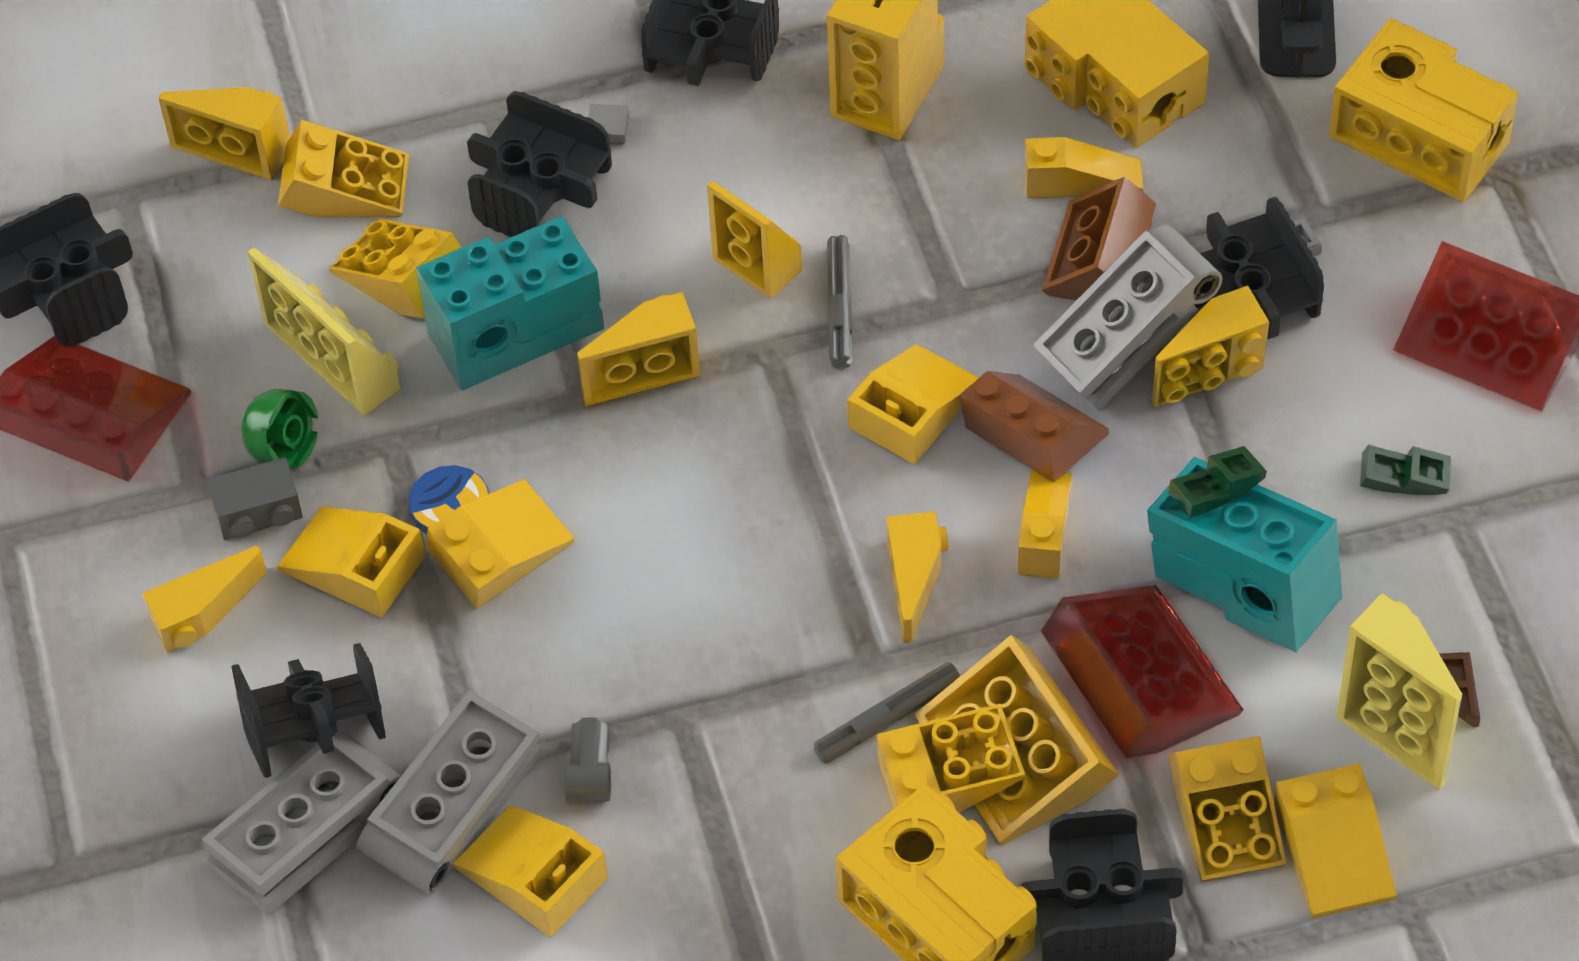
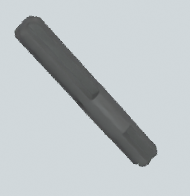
(839, 302)
(885, 713)

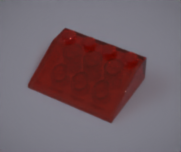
(1492, 326)
(88, 406)
(1139, 668)

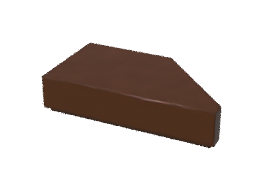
(1461, 670)

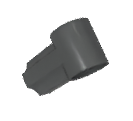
(588, 771)

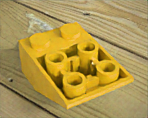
(341, 175)
(386, 262)
(1216, 346)
(908, 402)
(356, 556)
(957, 755)
(1227, 807)
(535, 867)

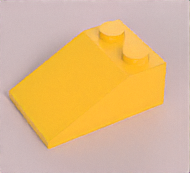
(228, 127)
(751, 243)
(641, 351)
(496, 541)
(1334, 840)

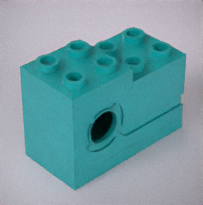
(509, 301)
(1254, 557)

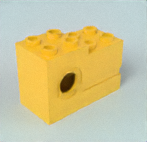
(883, 61)
(1119, 61)
(1423, 110)
(931, 890)

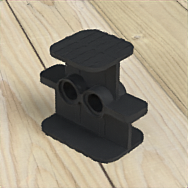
(707, 31)
(1297, 37)
(533, 161)
(1269, 260)
(64, 267)
(306, 707)
(1106, 924)

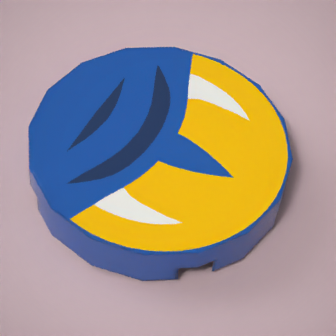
(442, 492)

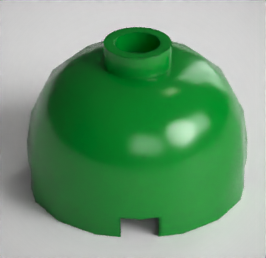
(280, 426)

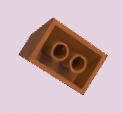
(1095, 234)
(1029, 423)

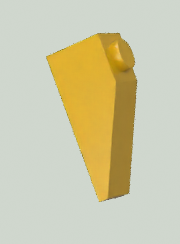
(1074, 168)
(1043, 525)
(915, 561)
(199, 600)

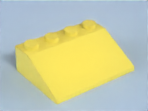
(323, 336)
(1399, 690)

